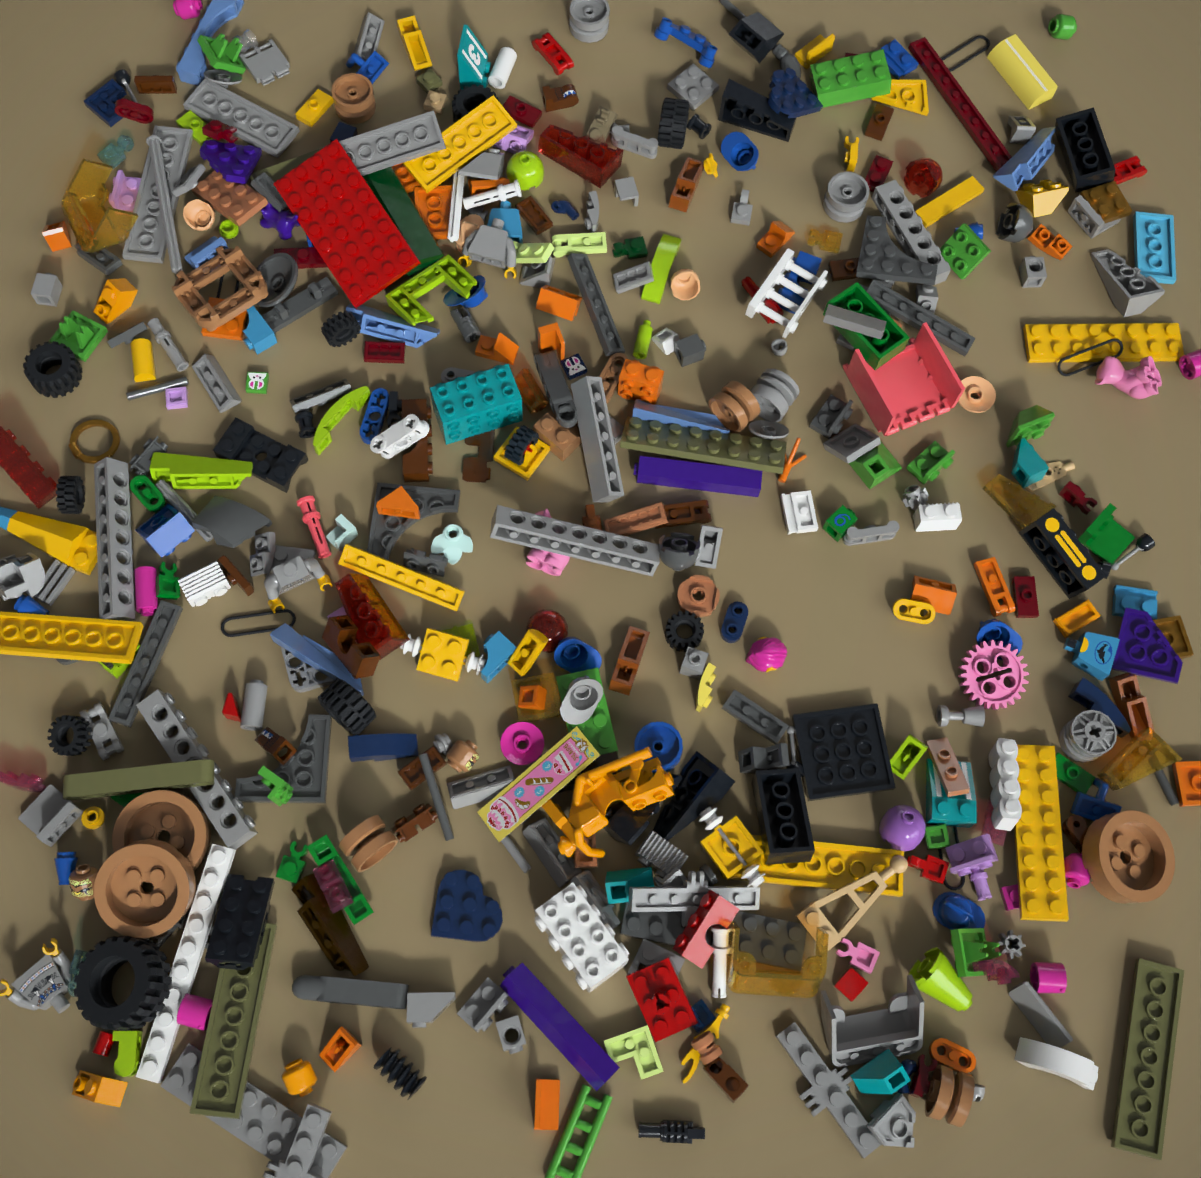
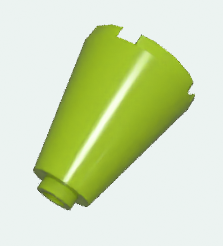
(940, 980)

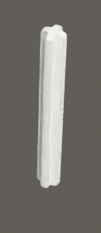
(455, 207)

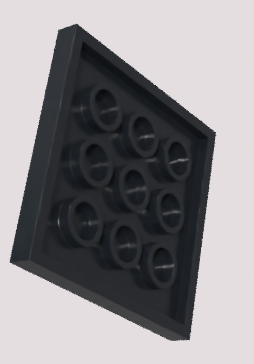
(843, 752)

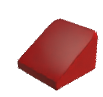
(231, 708)
(851, 984)

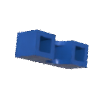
(807, 262)

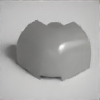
(21, 576)

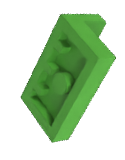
(929, 462)
(281, 790)

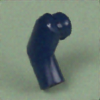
(565, 207)
(910, 1066)

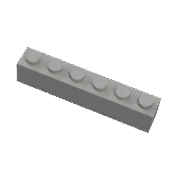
(597, 439)

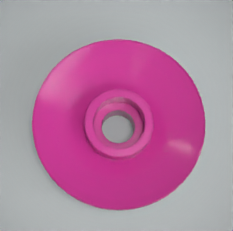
(519, 733)

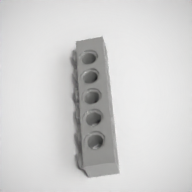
(908, 227)

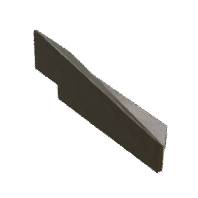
(329, 929)

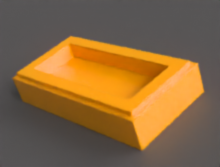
(1076, 618)

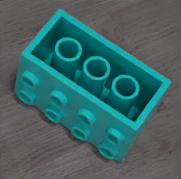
(477, 403)

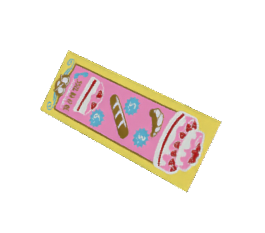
(538, 784)

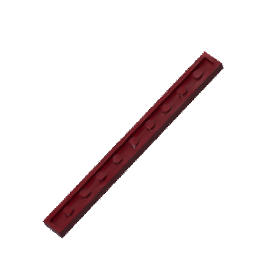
(960, 103)

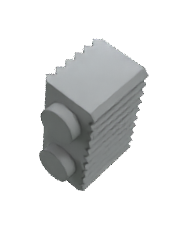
(660, 855)

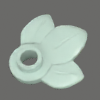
(450, 546)

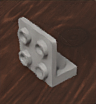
(1087, 217)
(50, 815)

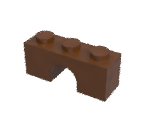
(341, 637)

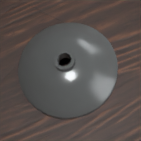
(280, 275)

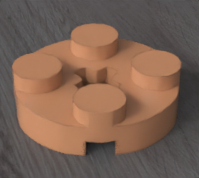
(708, 590)

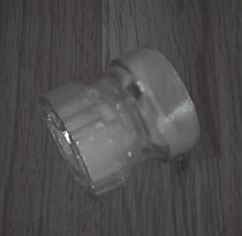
(248, 40)

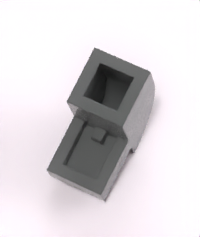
(761, 758)

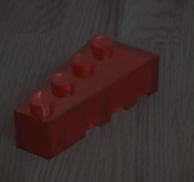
(580, 155)
(25, 472)
(370, 614)

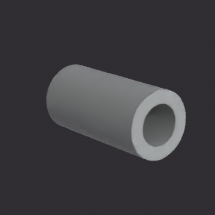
(254, 705)

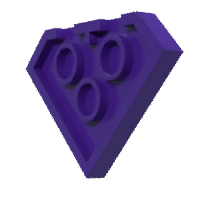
(231, 160)
(1145, 649)

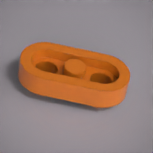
(951, 1055)

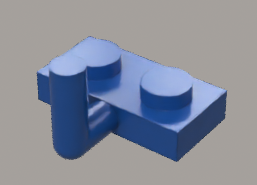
(371, 67)
(1094, 807)

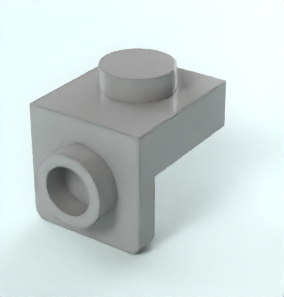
(927, 297)

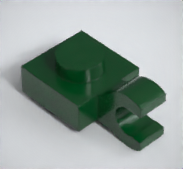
(632, 247)

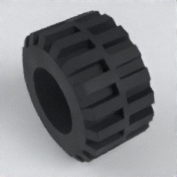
(469, 99)
(673, 123)
(47, 356)
(347, 706)

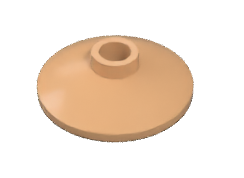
(982, 390)

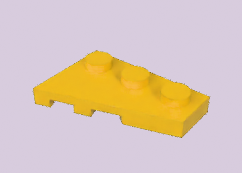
(907, 95)

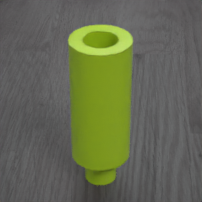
(643, 340)

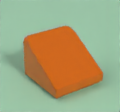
(532, 697)

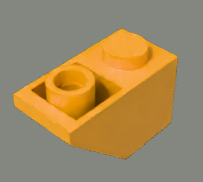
(115, 299)
(99, 1088)

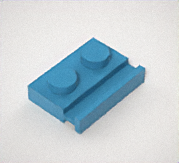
(1134, 598)

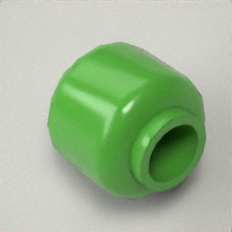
(1062, 26)

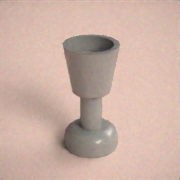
(971, 716)

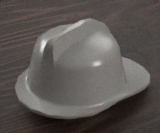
(581, 700)

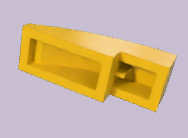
(414, 43)

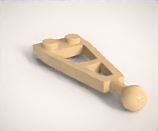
(812, 916)

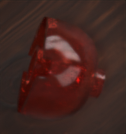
(923, 177)
(552, 625)

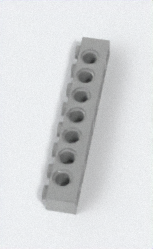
(114, 540)
(574, 540)
(152, 710)

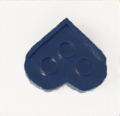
(791, 95)
(463, 909)

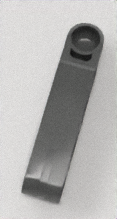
(556, 388)
(351, 991)

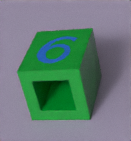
(839, 522)

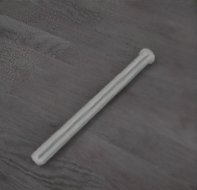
(164, 200)

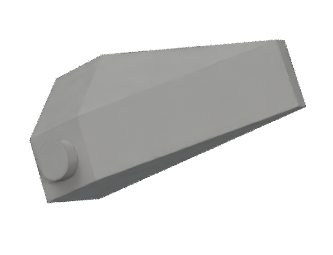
(1126, 285)

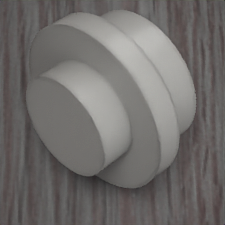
(442, 743)

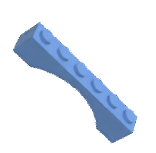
(193, 62)

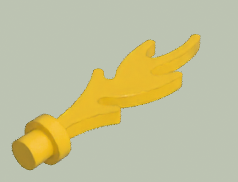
(714, 1028)

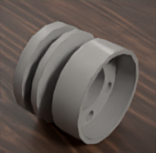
(775, 394)
(1076, 737)

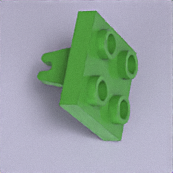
(223, 53)
(964, 251)
(79, 334)
(970, 947)

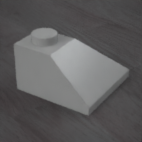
(487, 165)

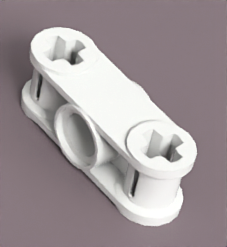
(399, 436)

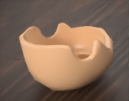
(199, 215)
(685, 284)

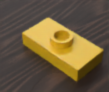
(314, 108)

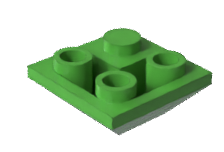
(1029, 424)
(875, 466)

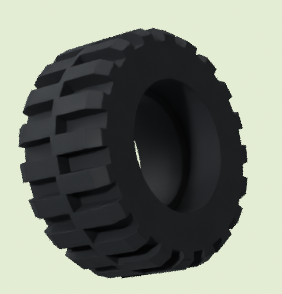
(96, 979)

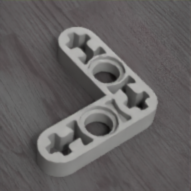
(308, 674)

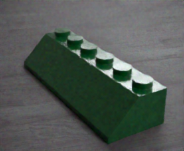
(405, 216)

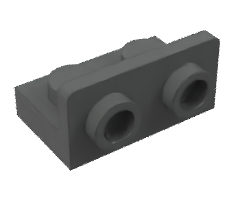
(830, 416)

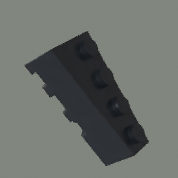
(751, 111)

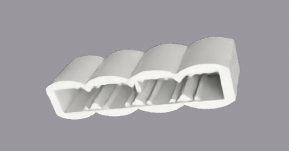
(1005, 784)

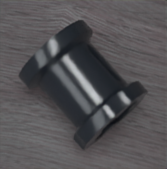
(699, 126)
(305, 424)

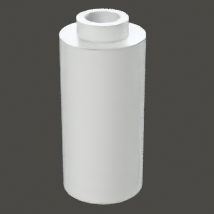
(502, 67)

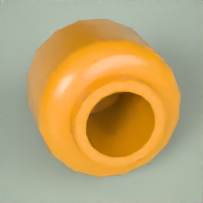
(299, 1077)

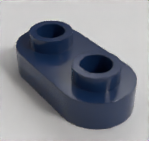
(735, 621)

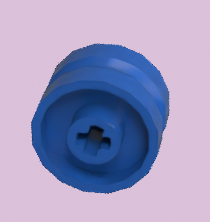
(661, 734)

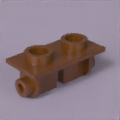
(420, 816)

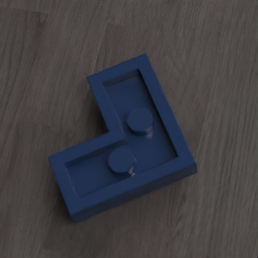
(103, 102)

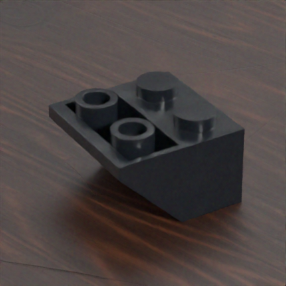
(756, 35)

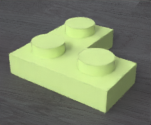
(638, 1045)

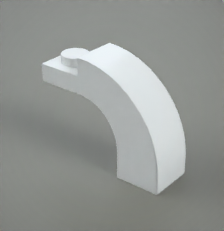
(1057, 1061)

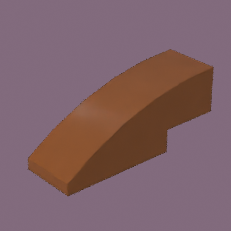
(686, 184)
(629, 660)
(1131, 702)

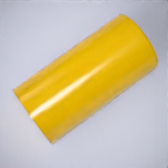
(142, 360)
(527, 651)

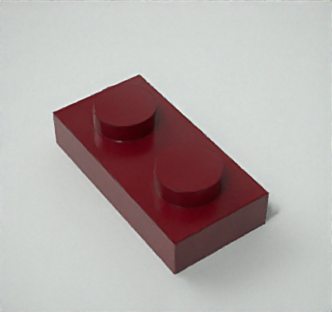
(878, 172)

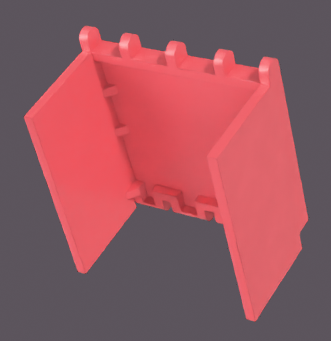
(907, 385)

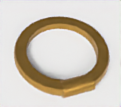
(85, 425)

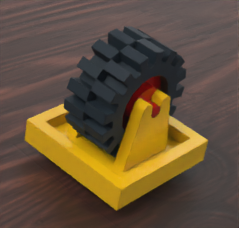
(522, 452)

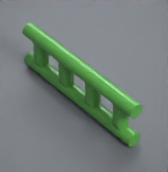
(591, 1128)

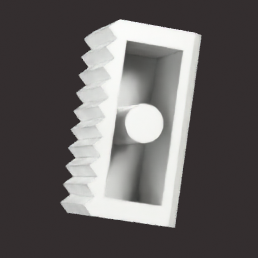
(937, 517)
(204, 584)

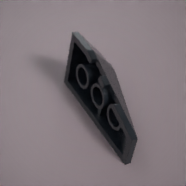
(628, 825)

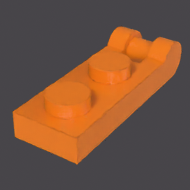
(994, 586)

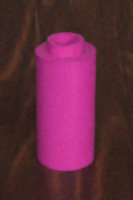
(146, 590)

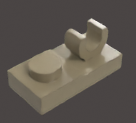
(601, 125)

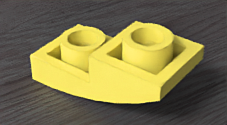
(703, 693)

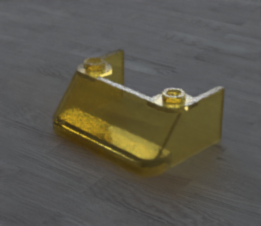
(85, 210)
(746, 979)

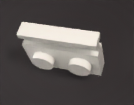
(799, 512)

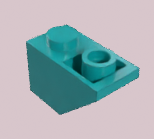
(1027, 464)
(618, 883)
(881, 1075)

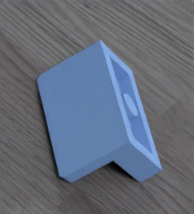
(205, 252)

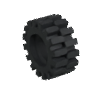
(340, 329)
(70, 494)
(687, 619)
(59, 735)

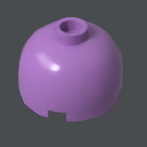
(902, 827)

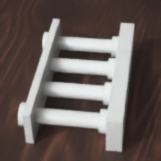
(777, 277)

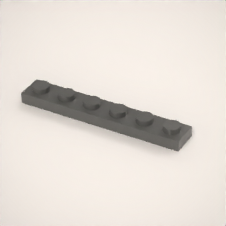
(596, 304)
(917, 315)
(145, 663)

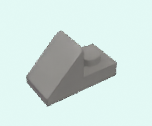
(1021, 130)
(710, 543)

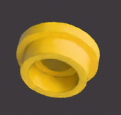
(99, 820)

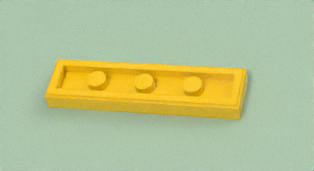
(949, 201)

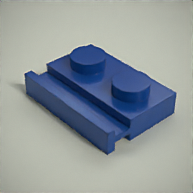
(898, 59)

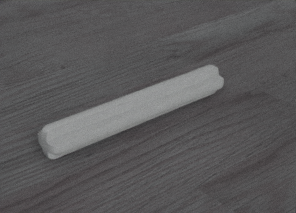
(179, 504)

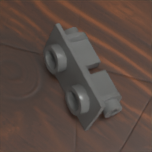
(142, 462)
(418, 561)

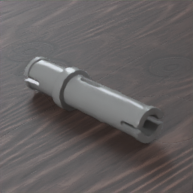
(164, 338)

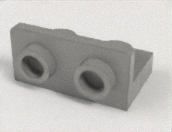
(483, 1005)

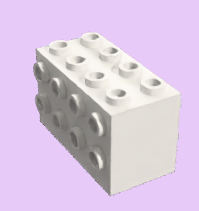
(581, 937)

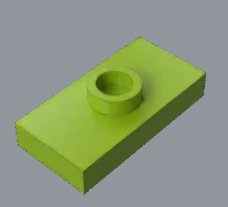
(192, 121)

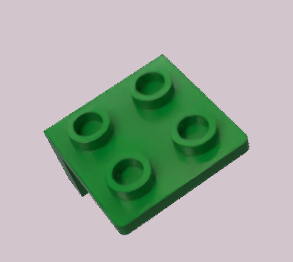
(1106, 536)

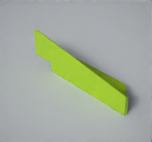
(198, 472)

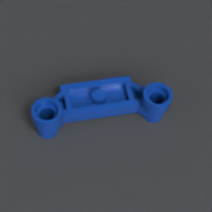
(685, 35)

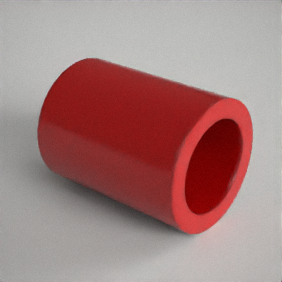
(103, 1044)

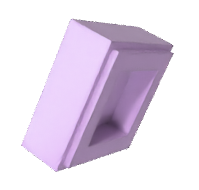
(176, 397)

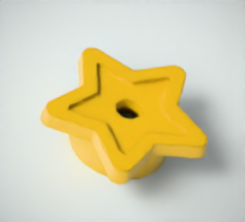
(710, 165)

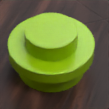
(228, 229)

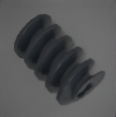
(400, 1072)

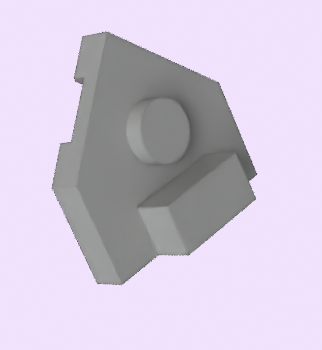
(893, 1122)

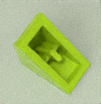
(907, 756)

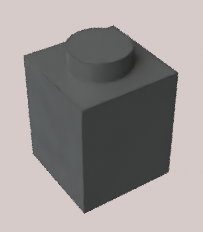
(689, 350)

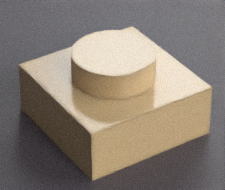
(435, 101)

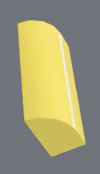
(1022, 72)

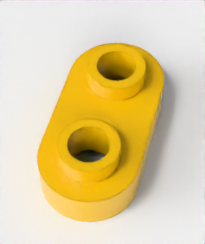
(913, 610)

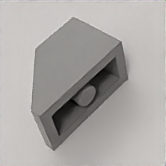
(427, 1007)

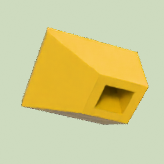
(1041, 197)

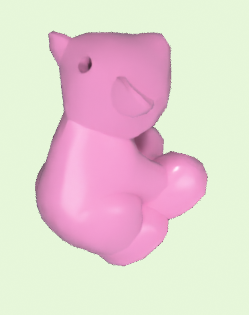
(1136, 382)
(547, 561)

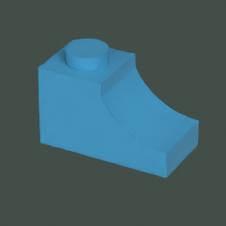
(258, 333)
(499, 652)

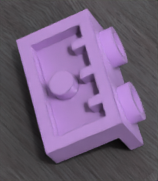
(515, 140)
(124, 192)
(971, 854)

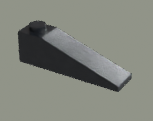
(700, 788)

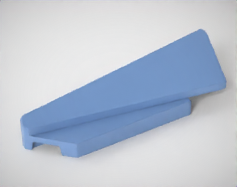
(1027, 160)
(391, 327)
(683, 417)
(314, 655)

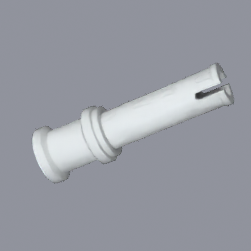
(501, 193)
(722, 948)

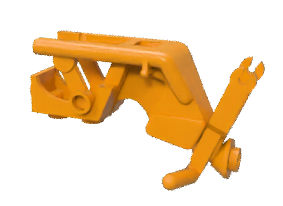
(599, 788)

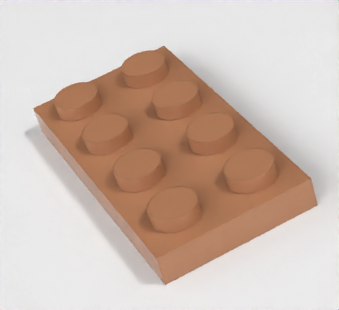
(231, 199)

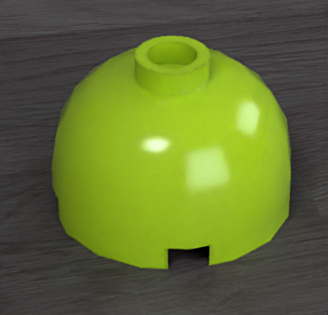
(526, 168)

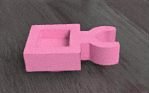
(861, 956)

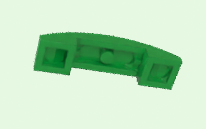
(324, 851)

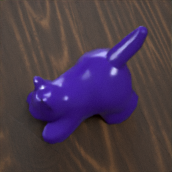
(282, 221)

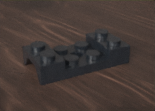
(245, 444)

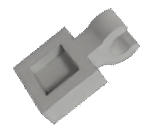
(742, 211)

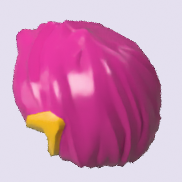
(767, 654)

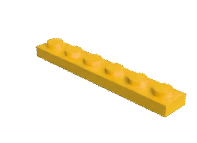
(401, 577)

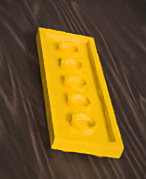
(463, 143)

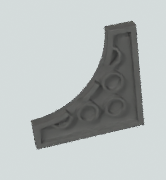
(884, 261)
(387, 529)
(303, 771)

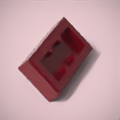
(522, 111)
(384, 352)
(1025, 597)

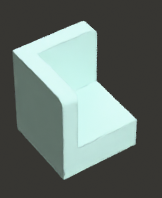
(342, 533)

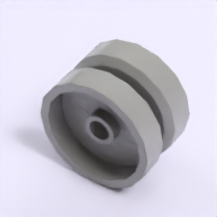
(589, 19)
(846, 197)

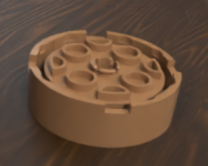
(163, 811)
(1147, 852)
(124, 902)

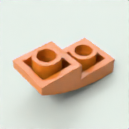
(1052, 245)

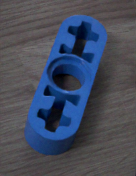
(373, 407)

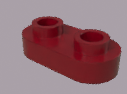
(134, 111)

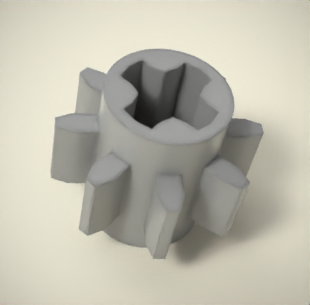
(915, 496)
(1016, 946)

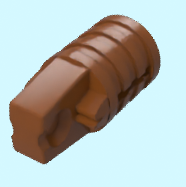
(591, 520)

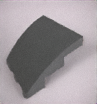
(229, 521)

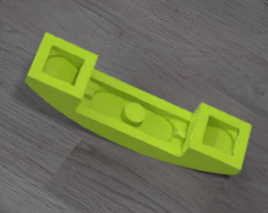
(661, 267)
(354, 399)

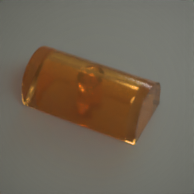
(530, 391)

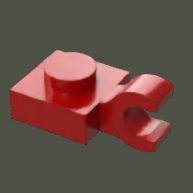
(931, 868)

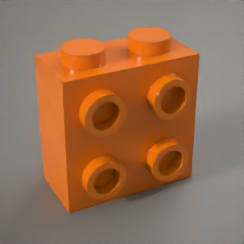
(640, 382)

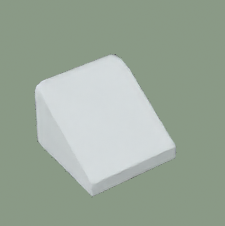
(666, 340)

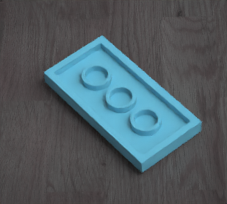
(1155, 246)

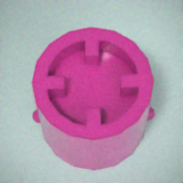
(1191, 365)
(1048, 977)
(194, 1012)

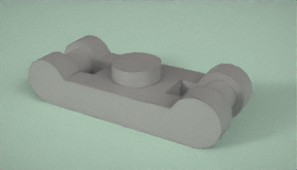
(634, 143)
(870, 534)
(102, 731)

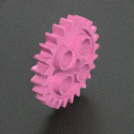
(987, 656)

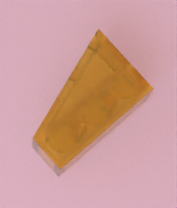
(1138, 759)

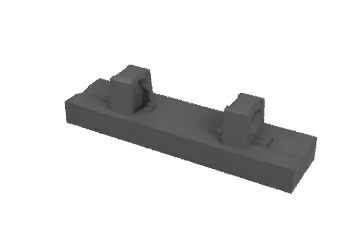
(300, 304)

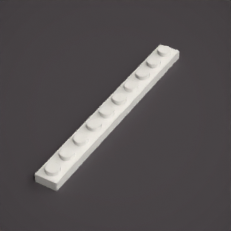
(186, 962)

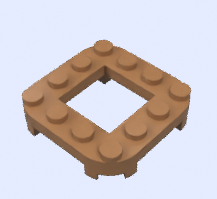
(227, 260)

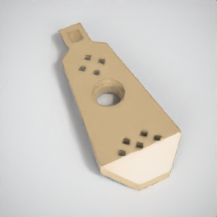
(1047, 479)

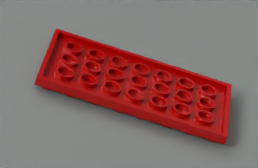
(346, 223)

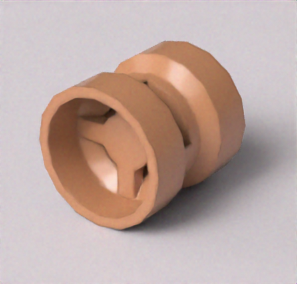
(706, 1047)

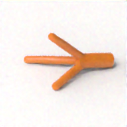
(788, 464)

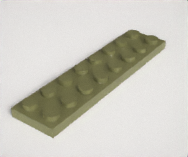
(704, 445)
(232, 1036)
(1148, 1059)

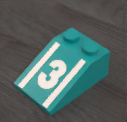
(472, 60)
(952, 810)

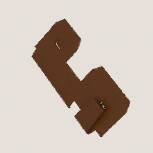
(476, 468)

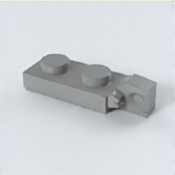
(596, 896)

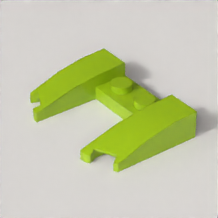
(446, 270)

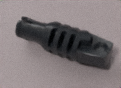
(671, 1131)

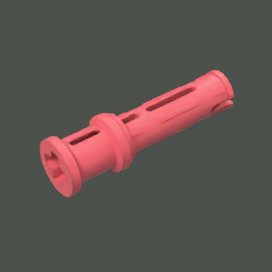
(311, 518)

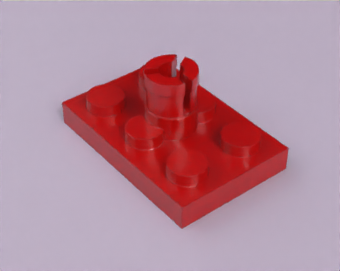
(662, 999)

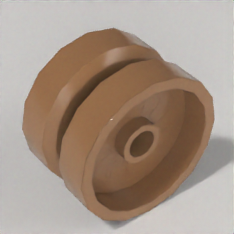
(353, 98)
(734, 406)
(368, 843)
(949, 1095)

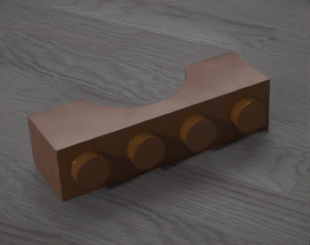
(416, 462)

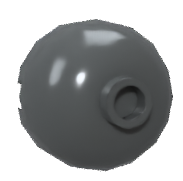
(1015, 223)
(679, 550)

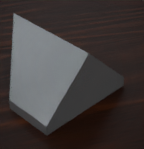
(538, 274)

